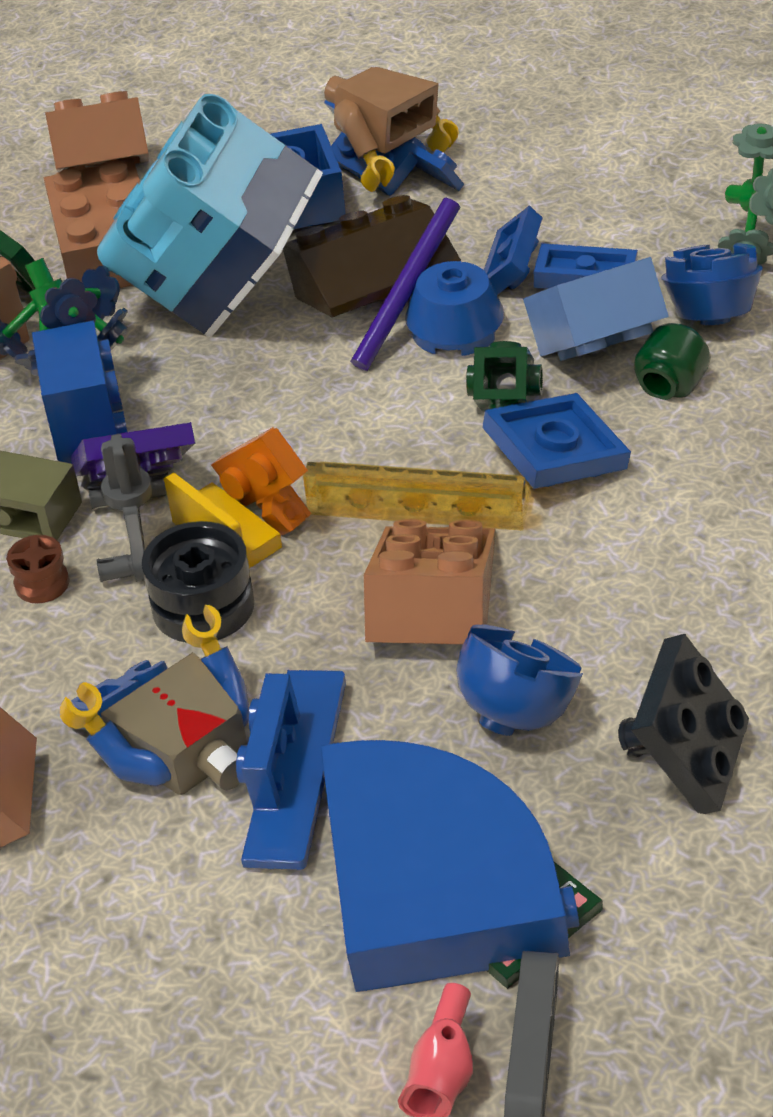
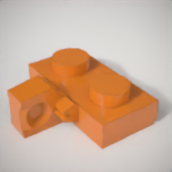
(263, 474)

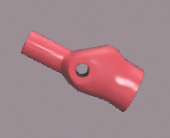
(440, 1059)

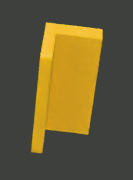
(217, 506)

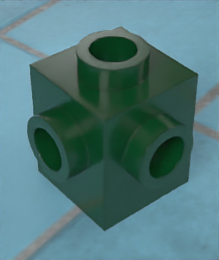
(495, 364)

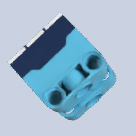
(209, 214)

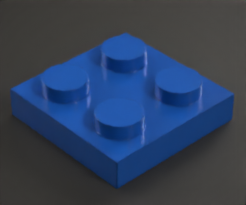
(556, 440)

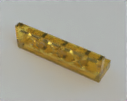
(416, 493)

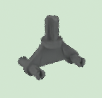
(125, 489)

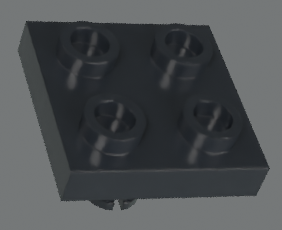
(688, 725)

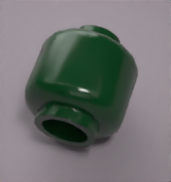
(671, 361)

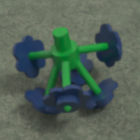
(65, 304)

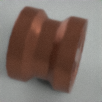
(38, 568)

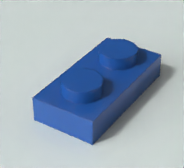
(512, 250)
(566, 263)

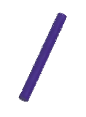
(405, 284)

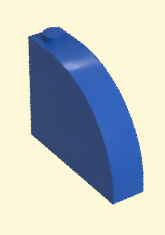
(436, 866)

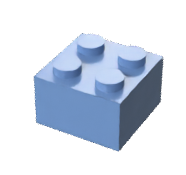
(596, 310)

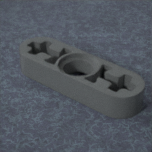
(532, 1035)

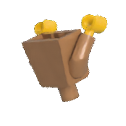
(382, 112)

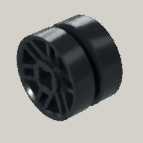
(196, 568)

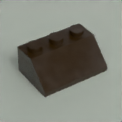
(360, 256)

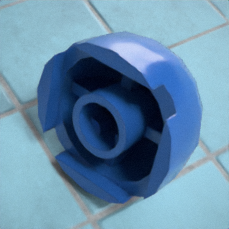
(514, 681)

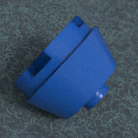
(712, 282)
(454, 308)

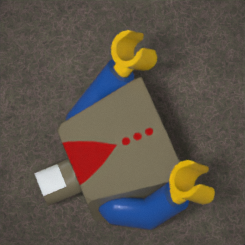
(176, 724)

